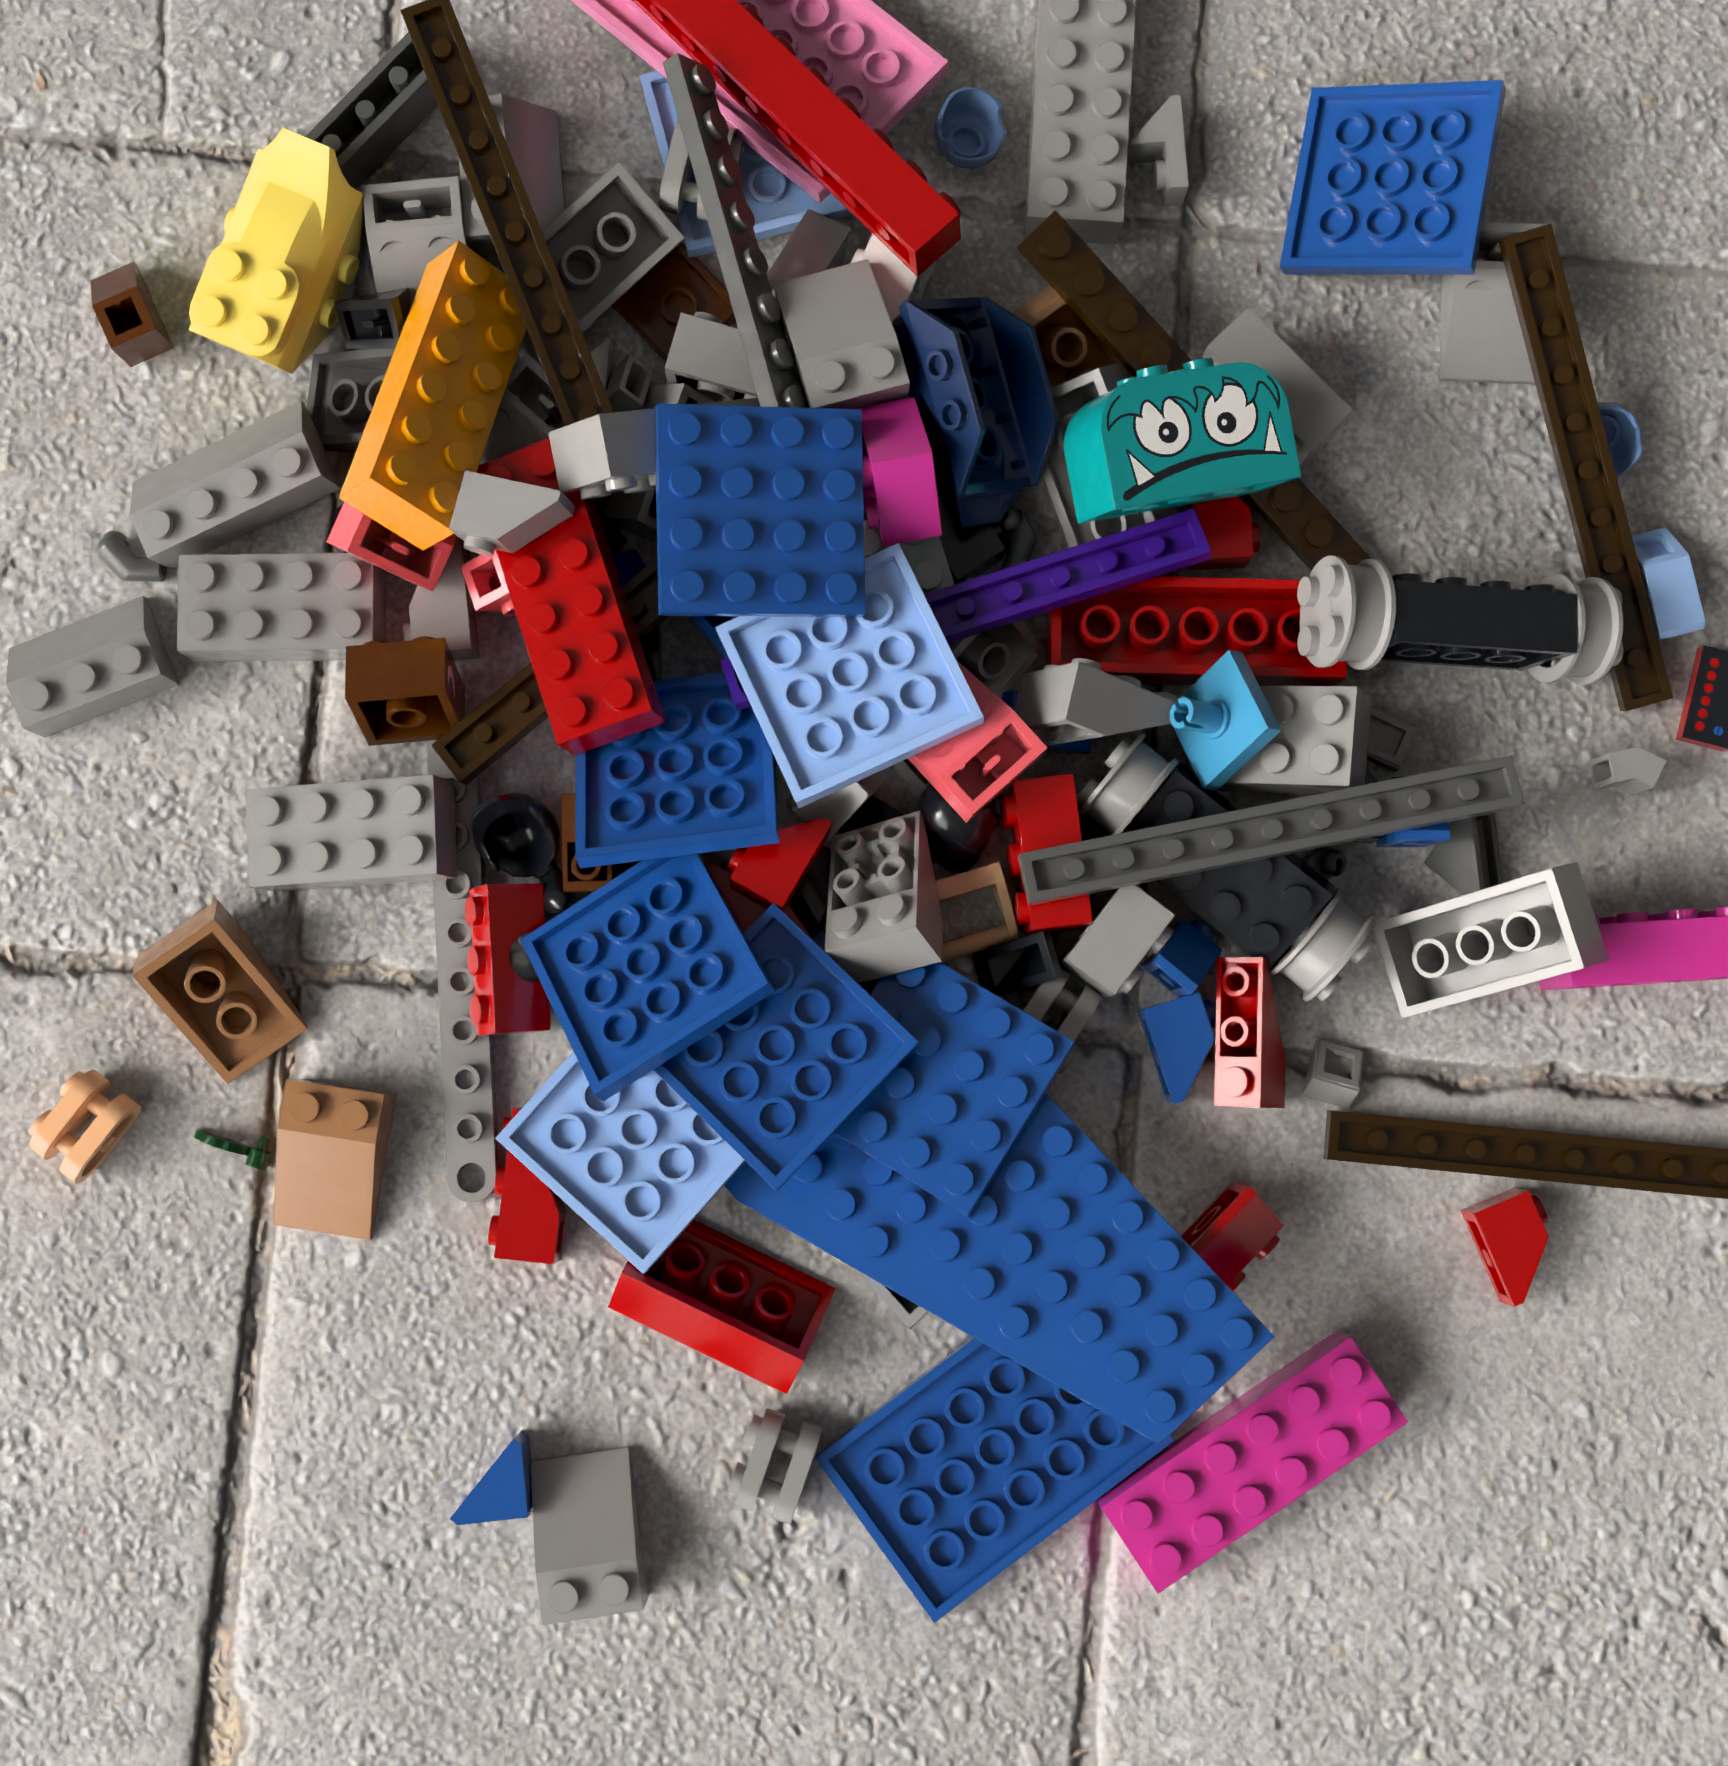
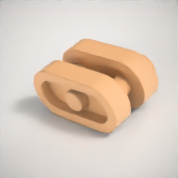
(57, 1128)

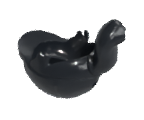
(950, 837)
(522, 840)

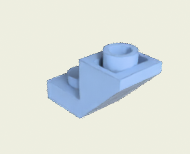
(1669, 583)

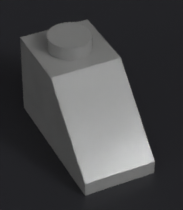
(505, 513)

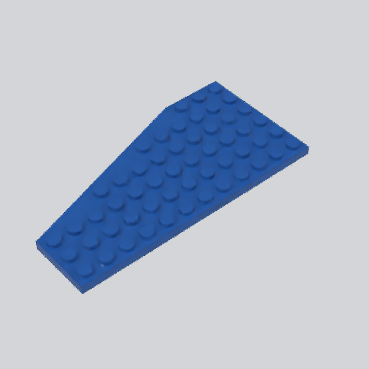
(1049, 1269)

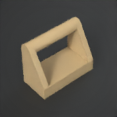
(973, 882)

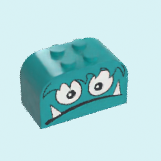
(1179, 440)

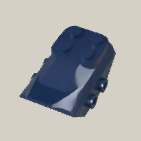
(985, 398)

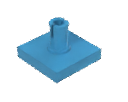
(1223, 720)

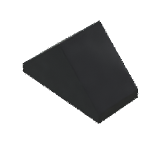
(373, 319)

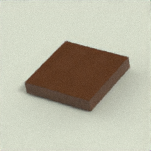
(673, 288)

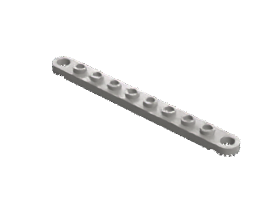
(465, 1057)

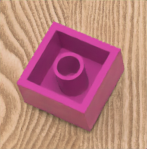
(898, 473)

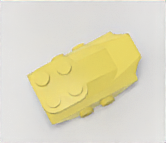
(282, 256)

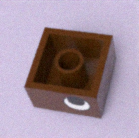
(404, 690)

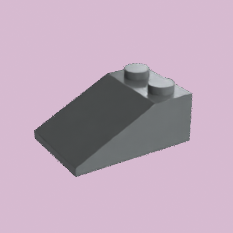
(344, 393)

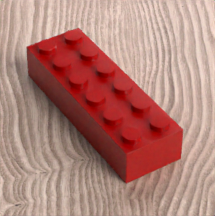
(576, 619)
(1183, 625)

